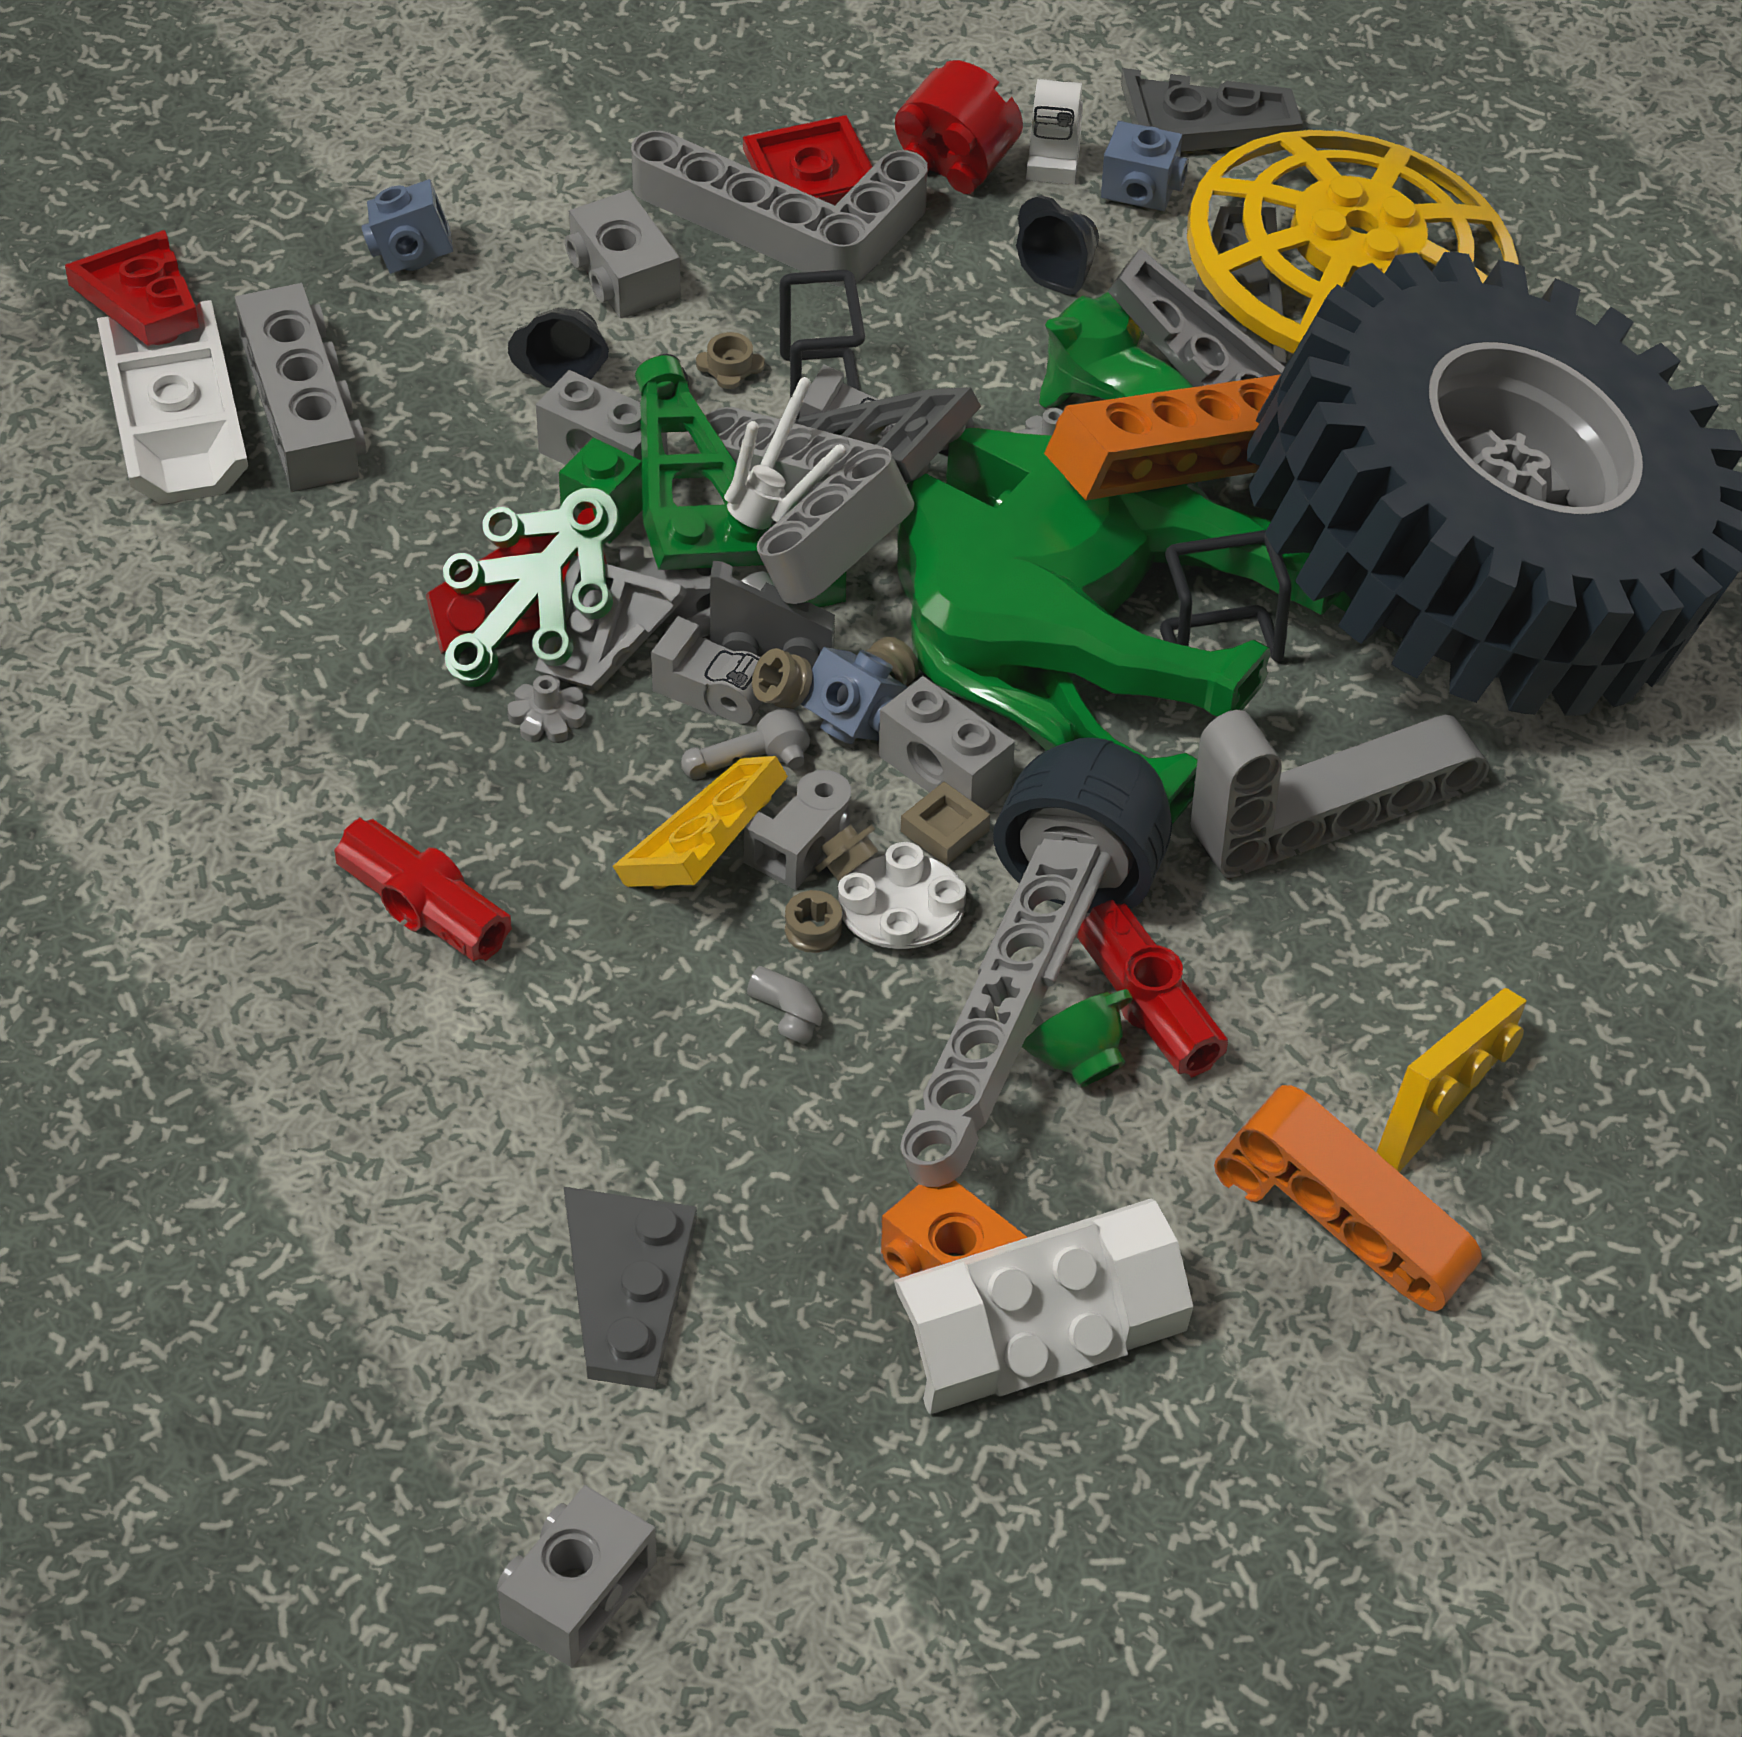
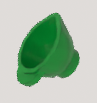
(1083, 1038)

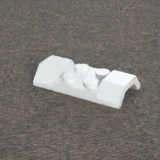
(175, 411)
(1047, 1305)

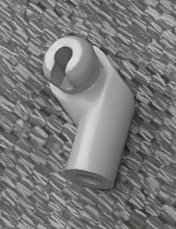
(790, 996)

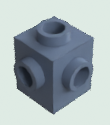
(1143, 166)
(407, 227)
(850, 692)

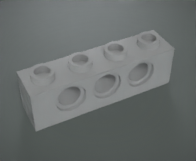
(299, 386)

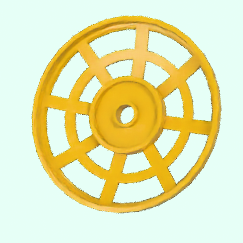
(1324, 220)

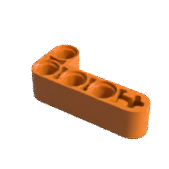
(1351, 1195)

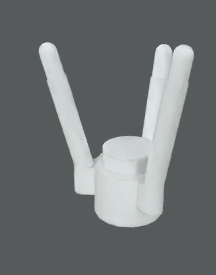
(758, 494)

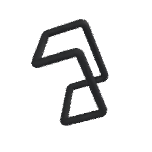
(820, 347)
(1274, 639)

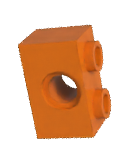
(940, 1222)

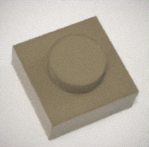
(945, 823)

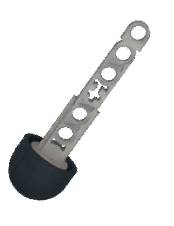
(1075, 832)

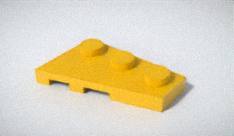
(1448, 1074)

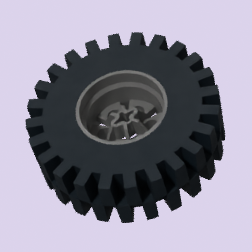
(1499, 483)

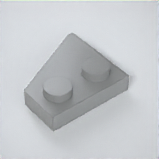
(607, 642)

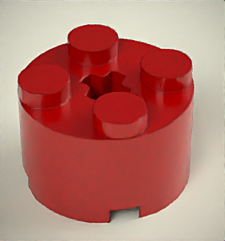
(959, 124)

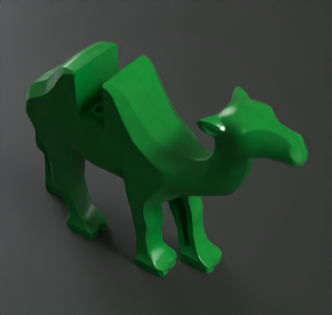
(1023, 573)

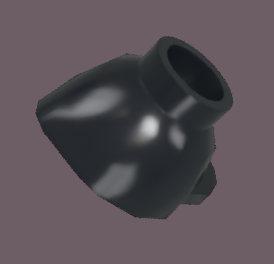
(1055, 244)
(558, 343)

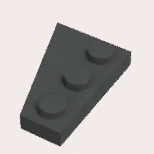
(1208, 114)
(627, 1280)

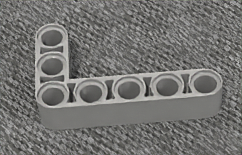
(776, 216)
(836, 518)
(1258, 816)

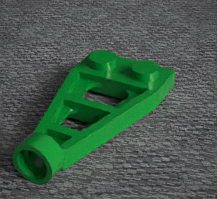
(686, 534)

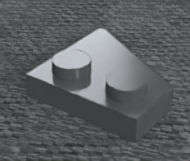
(761, 621)

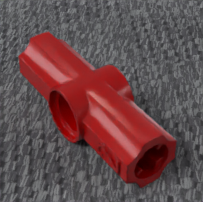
(423, 889)
(1154, 978)

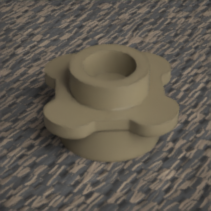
(730, 359)
(847, 851)

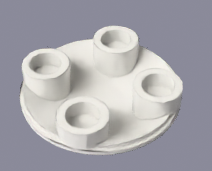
(902, 898)

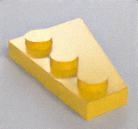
(704, 827)

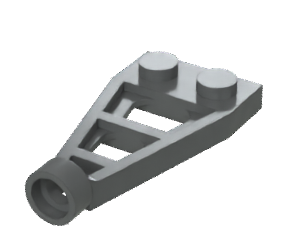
(922, 427)

